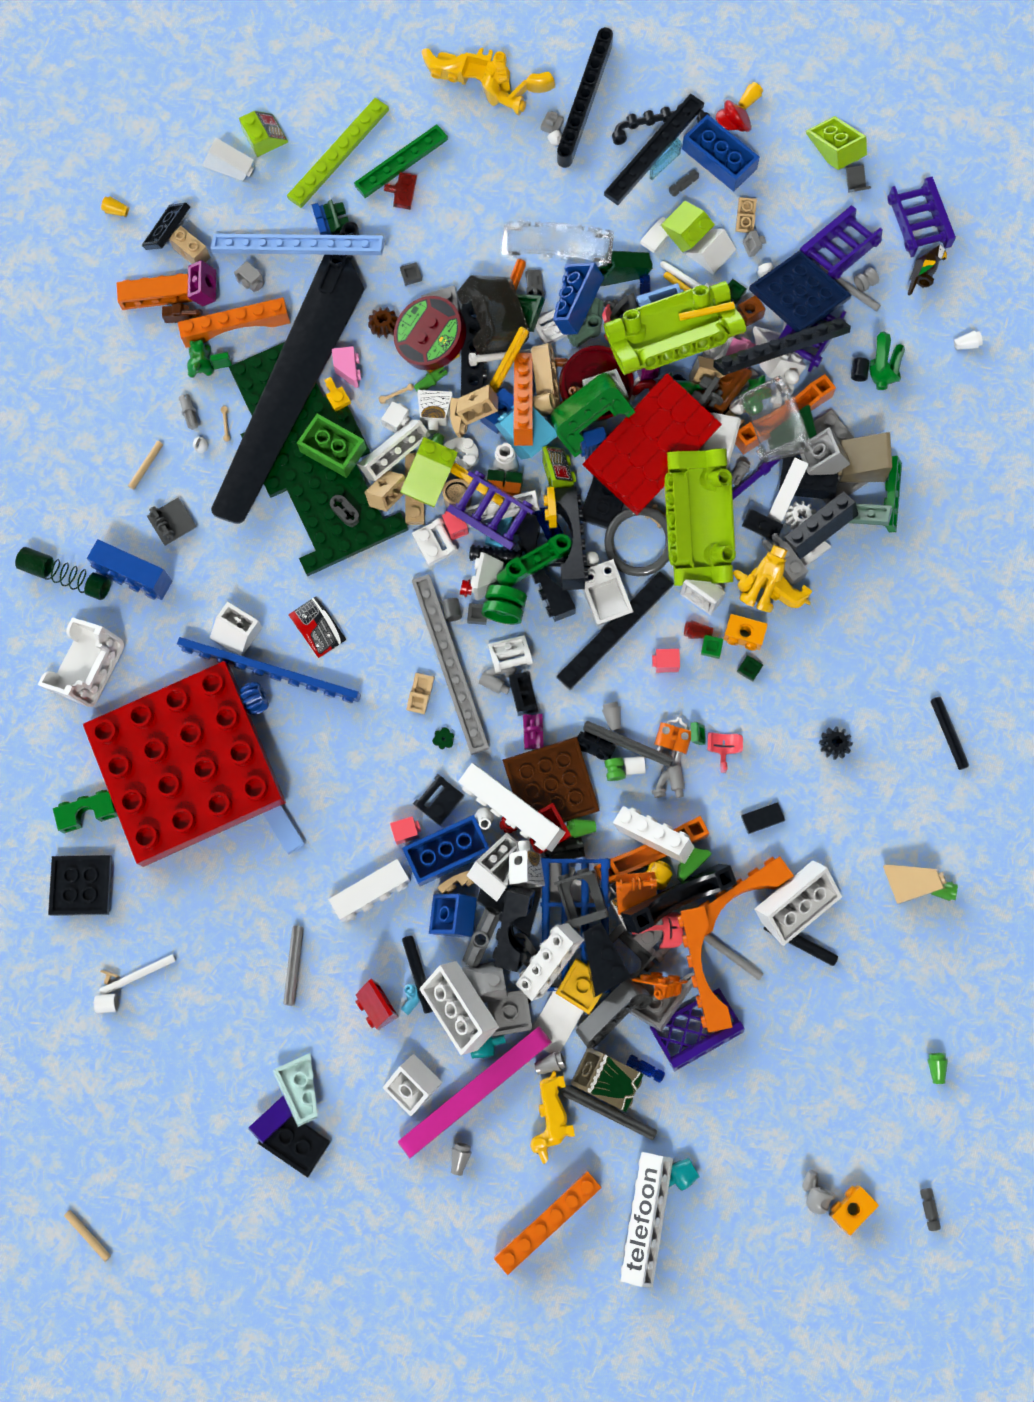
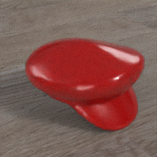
(733, 117)

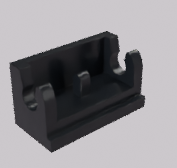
(523, 693)

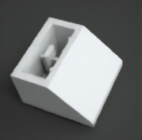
(235, 629)

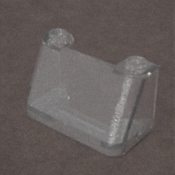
(776, 420)

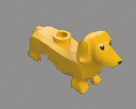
(782, 591)
(554, 1117)

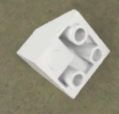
(486, 574)

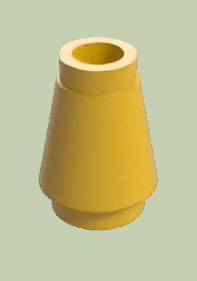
(751, 94)
(114, 207)

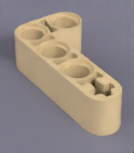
(545, 379)

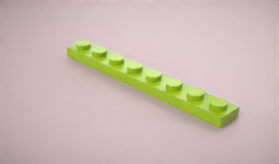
(338, 152)

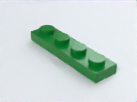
(893, 492)

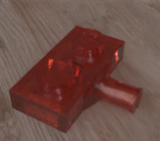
(403, 190)

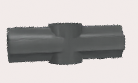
(477, 946)

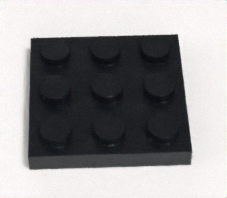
(80, 885)

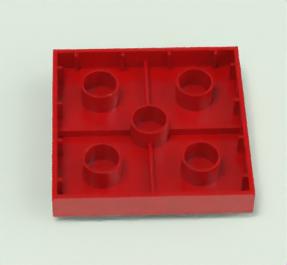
(183, 764)

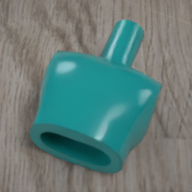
(487, 1049)
(683, 1174)

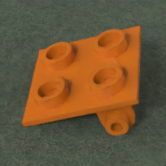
(634, 889)
(664, 986)

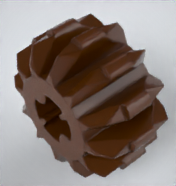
(382, 322)

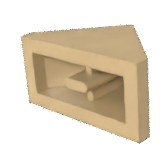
(701, 368)

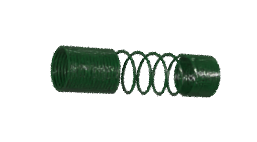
(43, 564)

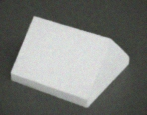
(712, 250)

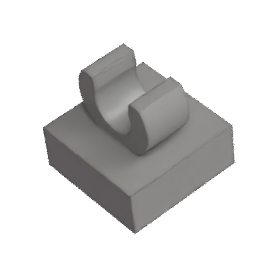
(552, 122)
(753, 243)

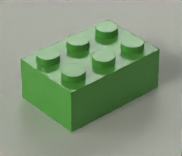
(331, 445)

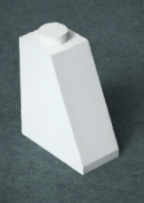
(228, 160)

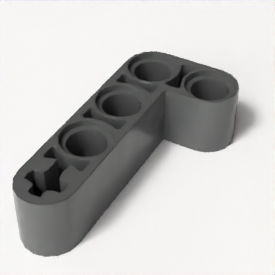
(613, 1011)

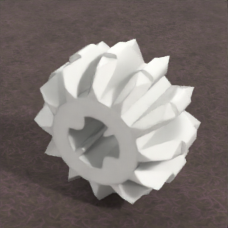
(797, 510)

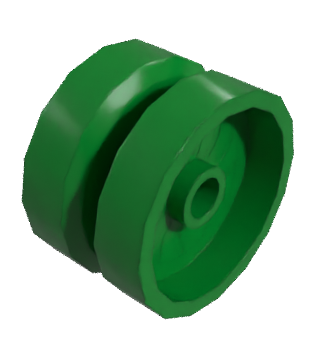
(504, 604)

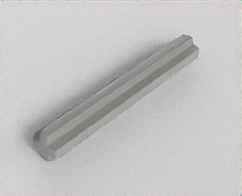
(293, 966)

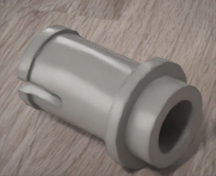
(740, 471)

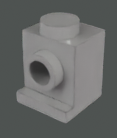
(249, 277)

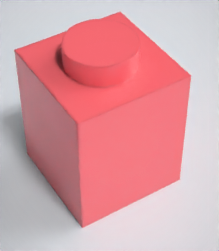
(455, 527)
(666, 660)
(405, 830)

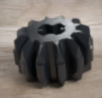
(841, 749)

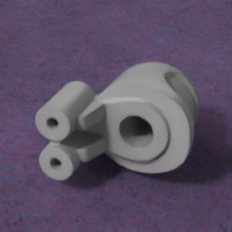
(818, 1197)

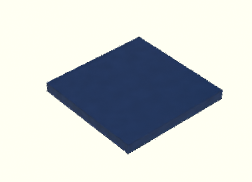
(800, 292)

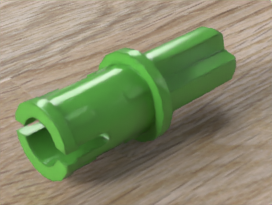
(430, 379)

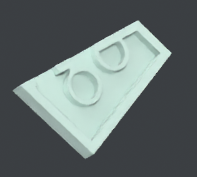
(298, 1088)

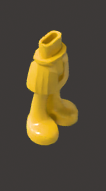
(770, 567)

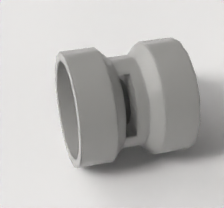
(867, 279)

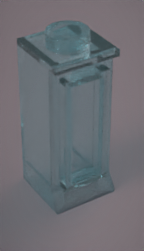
(666, 159)

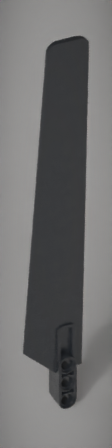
(297, 369)

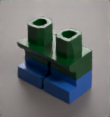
(327, 217)

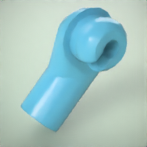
(412, 998)

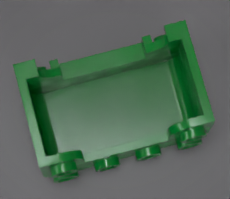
(586, 407)

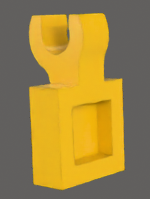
(337, 396)

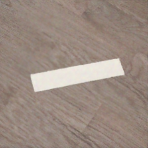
(788, 490)

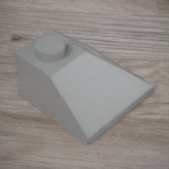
(827, 455)
(487, 981)

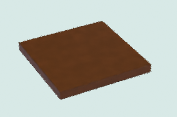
(553, 776)

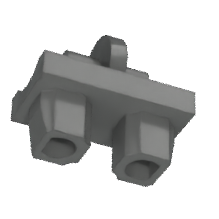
(618, 308)
(711, 387)

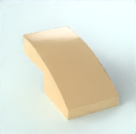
(420, 693)

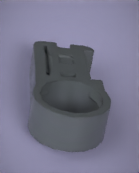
(534, 282)

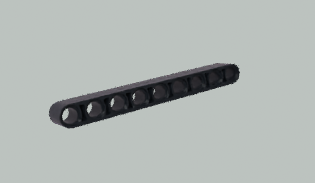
(584, 97)

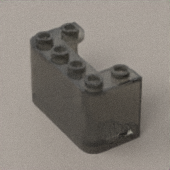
(496, 311)

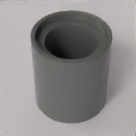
(451, 609)

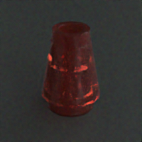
(696, 630)

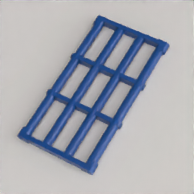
(546, 904)

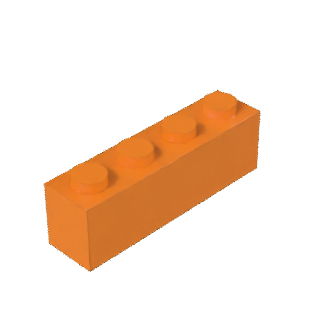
(153, 291)

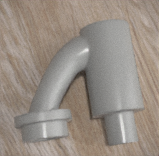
(495, 684)
(675, 775)

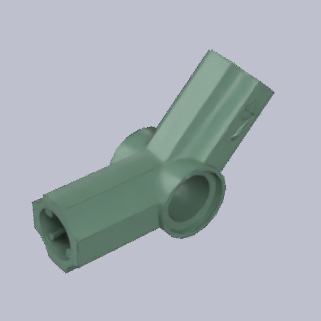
(586, 331)

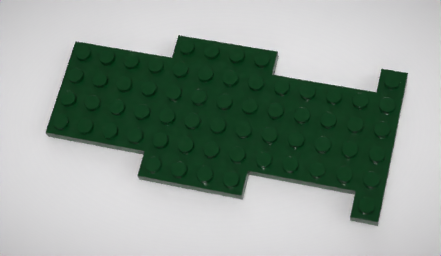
(312, 483)

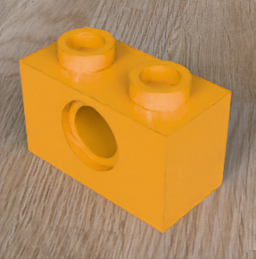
(754, 628)
(865, 1207)

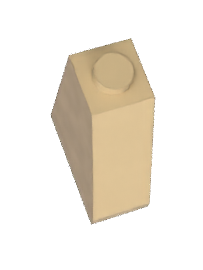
(913, 882)

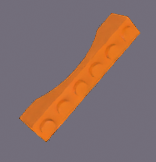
(267, 313)
(813, 395)
(523, 400)
(645, 855)
(769, 877)
(695, 926)
(547, 1223)

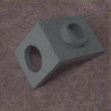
(856, 178)

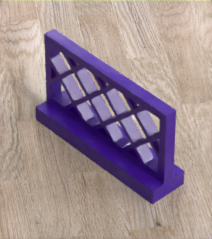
(702, 1046)

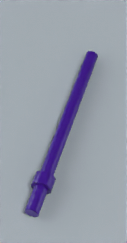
(763, 469)

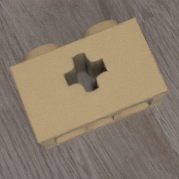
(189, 246)
(477, 404)
(385, 491)

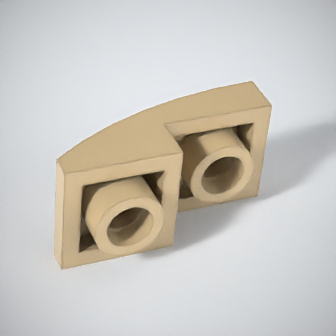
(746, 215)
(457, 423)
(450, 884)

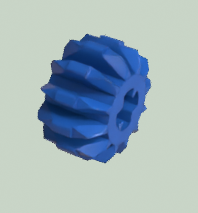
(254, 698)

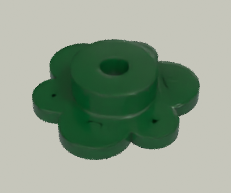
(439, 735)

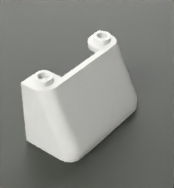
(85, 664)

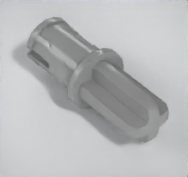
(188, 411)

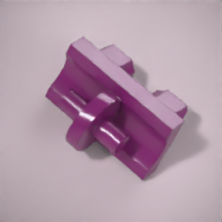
(533, 731)

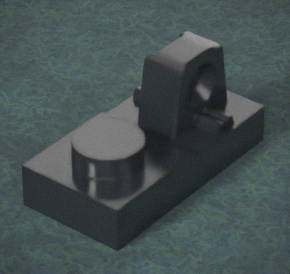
(761, 524)

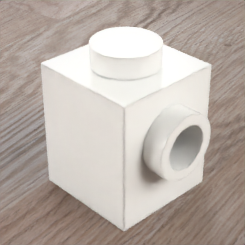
(395, 417)

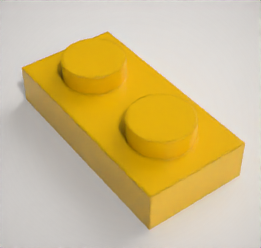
(550, 513)

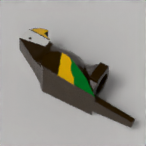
(926, 267)

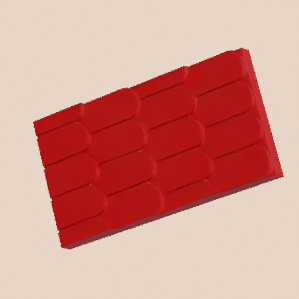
(635, 453)

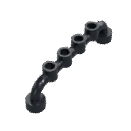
(632, 122)

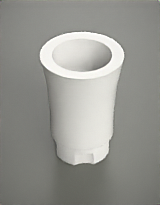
(505, 459)

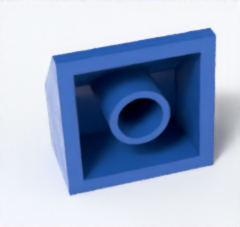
(452, 915)

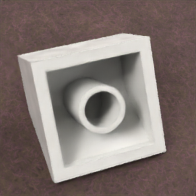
(412, 1084)

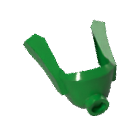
(882, 371)

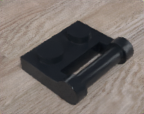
(444, 803)

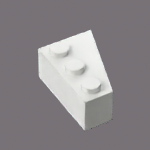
(492, 868)

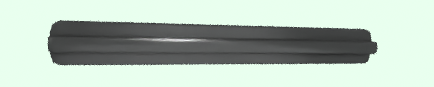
(628, 743)
(609, 1112)

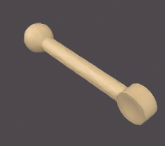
(382, 399)
(224, 410)

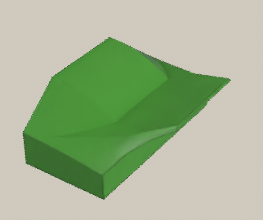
(694, 861)

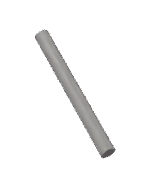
(855, 292)
(733, 956)

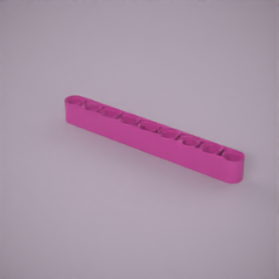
(474, 1092)

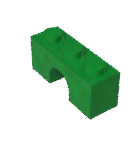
(69, 814)

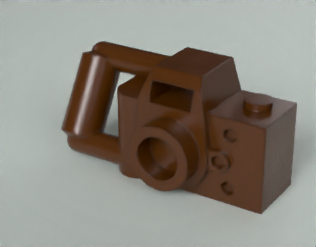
(178, 312)

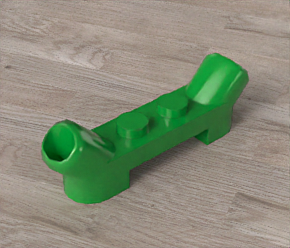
(522, 567)

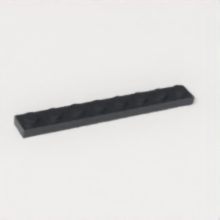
(654, 149)
(781, 346)
(614, 631)

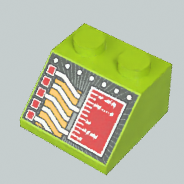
(262, 132)
(557, 467)

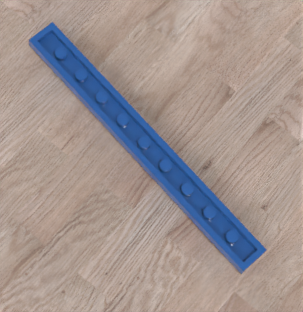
(275, 673)

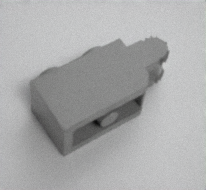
(794, 568)

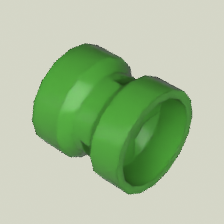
(615, 769)

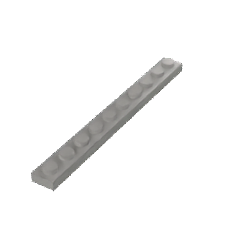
(450, 665)

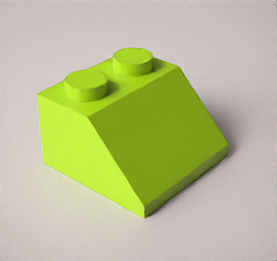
(687, 225)

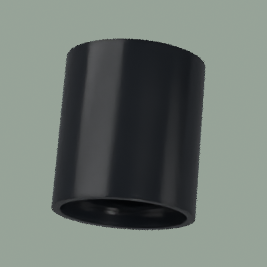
(860, 369)

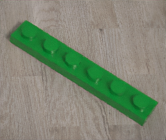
(400, 161)

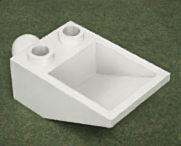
(786, 366)
(606, 591)

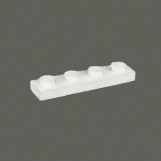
(513, 509)

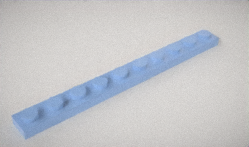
(298, 244)

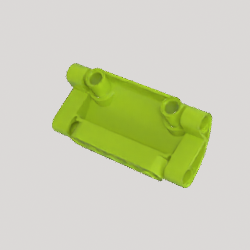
(656, 336)
(700, 516)

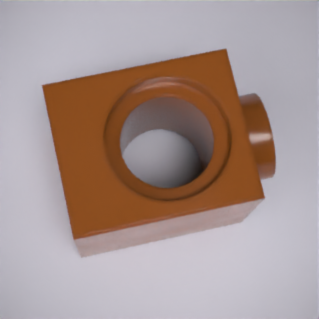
(755, 306)

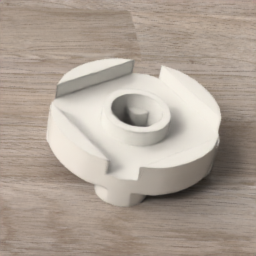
(465, 446)

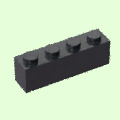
(822, 525)

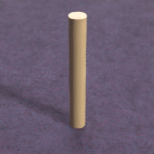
(145, 465)
(86, 1234)

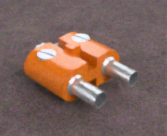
(673, 738)

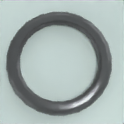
(609, 543)

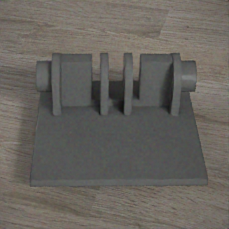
(171, 521)

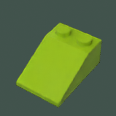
(838, 142)
(428, 472)

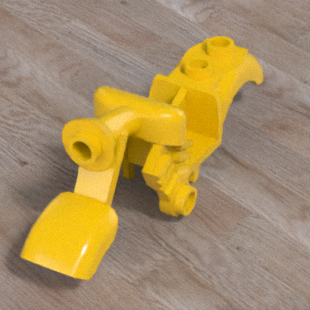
(492, 74)

